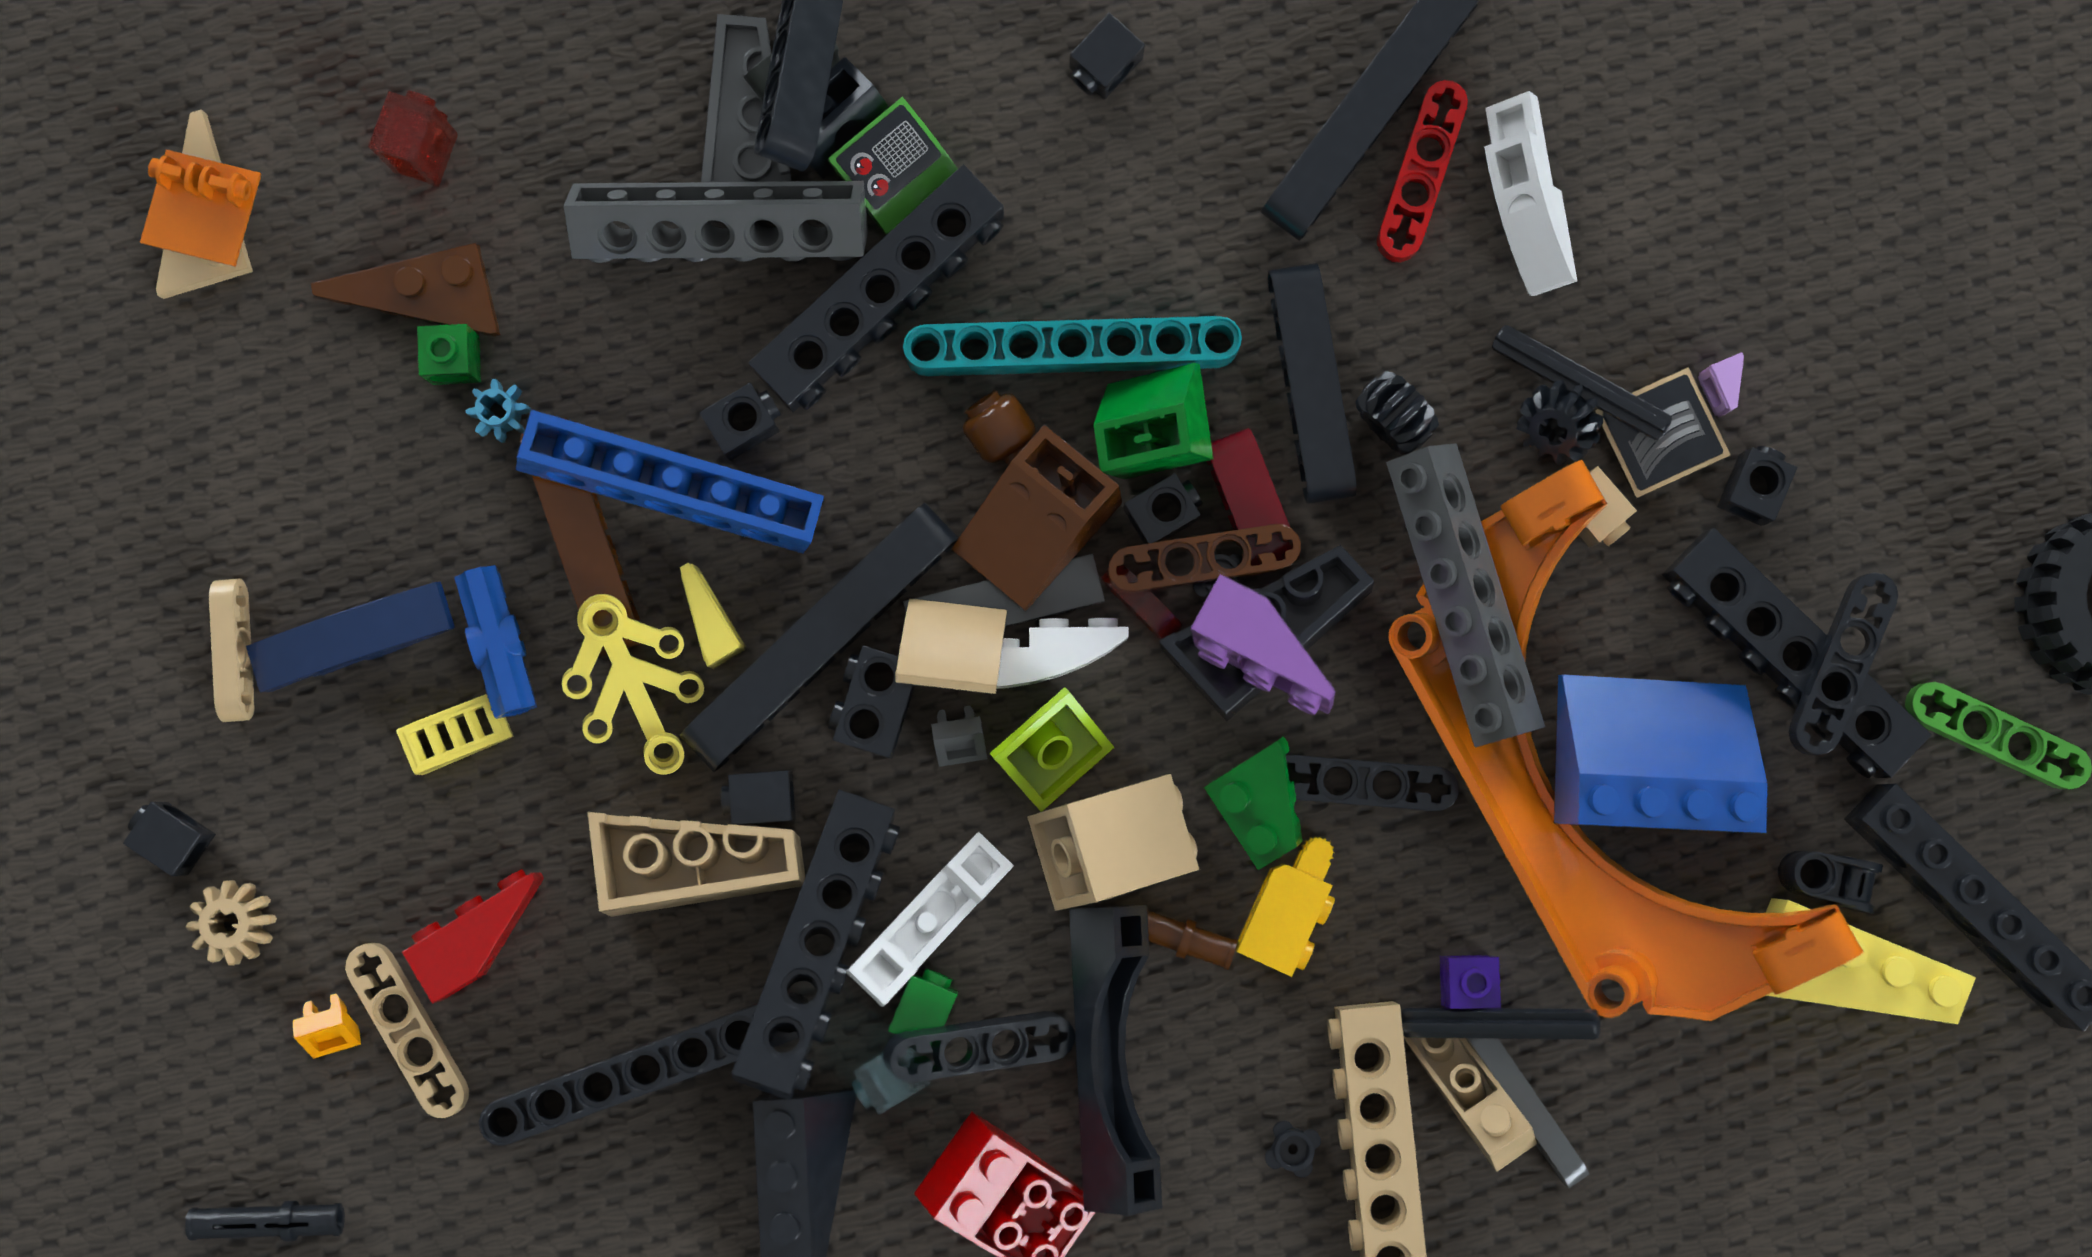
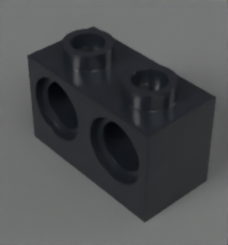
(888, 705)

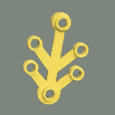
(628, 675)

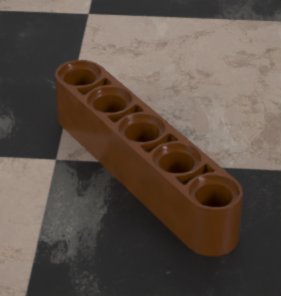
(584, 548)

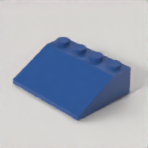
(1657, 755)

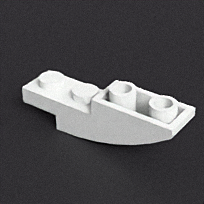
(1525, 195)
(1057, 650)

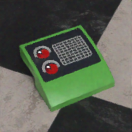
(896, 162)

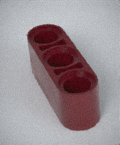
(1248, 490)

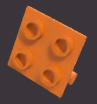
(199, 207)

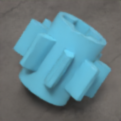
(507, 401)

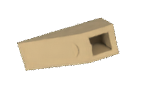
(1475, 1098)

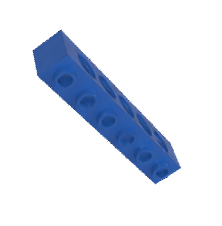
(668, 482)

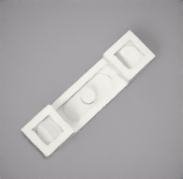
(929, 919)

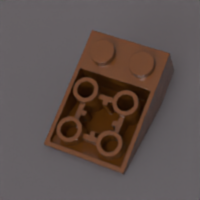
(1037, 518)

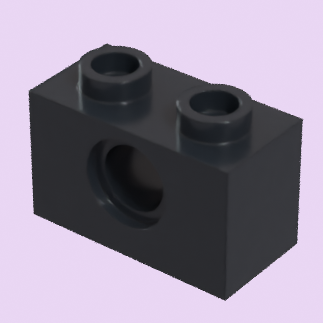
(848, 108)

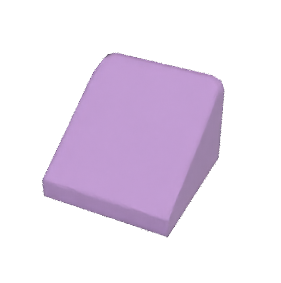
(1722, 384)

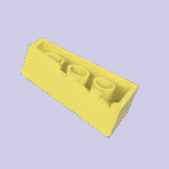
(1885, 980)

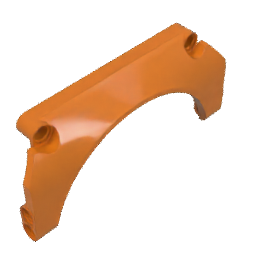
(1599, 915)

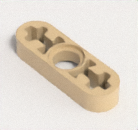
(229, 654)

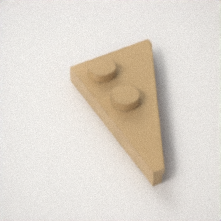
(184, 272)

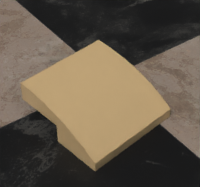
(951, 646)

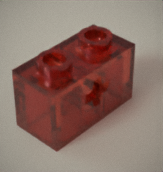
(413, 137)

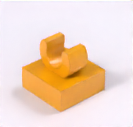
(326, 1030)

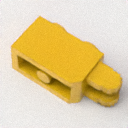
(1288, 910)

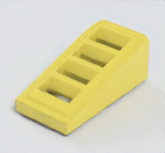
(713, 627)
(413, 748)

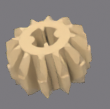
(249, 931)

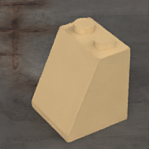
(1114, 843)

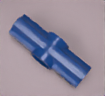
(495, 642)

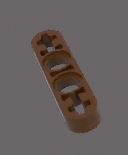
(1202, 552)

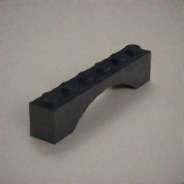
(1117, 1157)

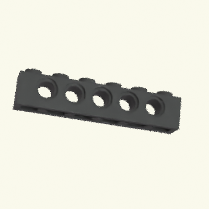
(738, 205)
(1465, 594)

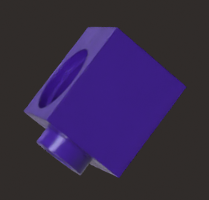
(1470, 981)

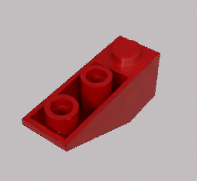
(466, 947)

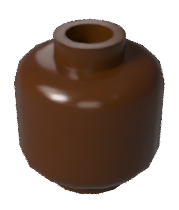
(998, 427)

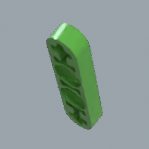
(1997, 735)

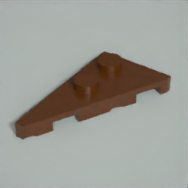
(433, 287)

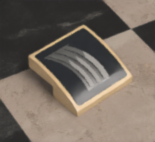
(1685, 448)

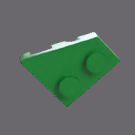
(1260, 804)

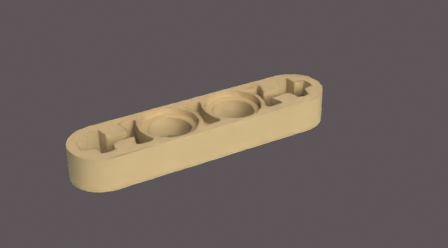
(398, 1035)

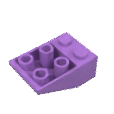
(1249, 633)

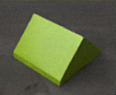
(1052, 749)

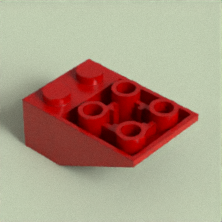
(1003, 1195)

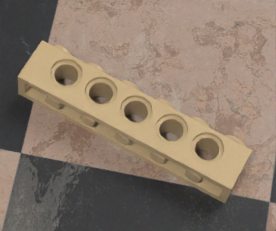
(1404, 1229)

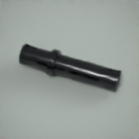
(268, 1221)

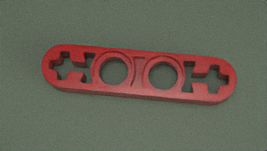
(1423, 172)

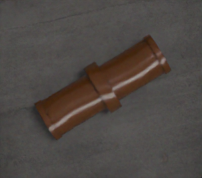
(1190, 940)

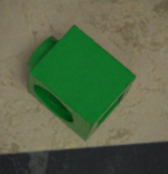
(449, 354)
(924, 1002)

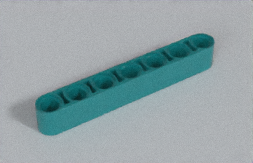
(1049, 334)

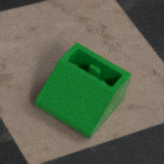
(1153, 423)

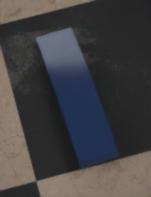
(350, 637)

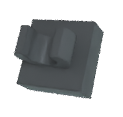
(958, 739)

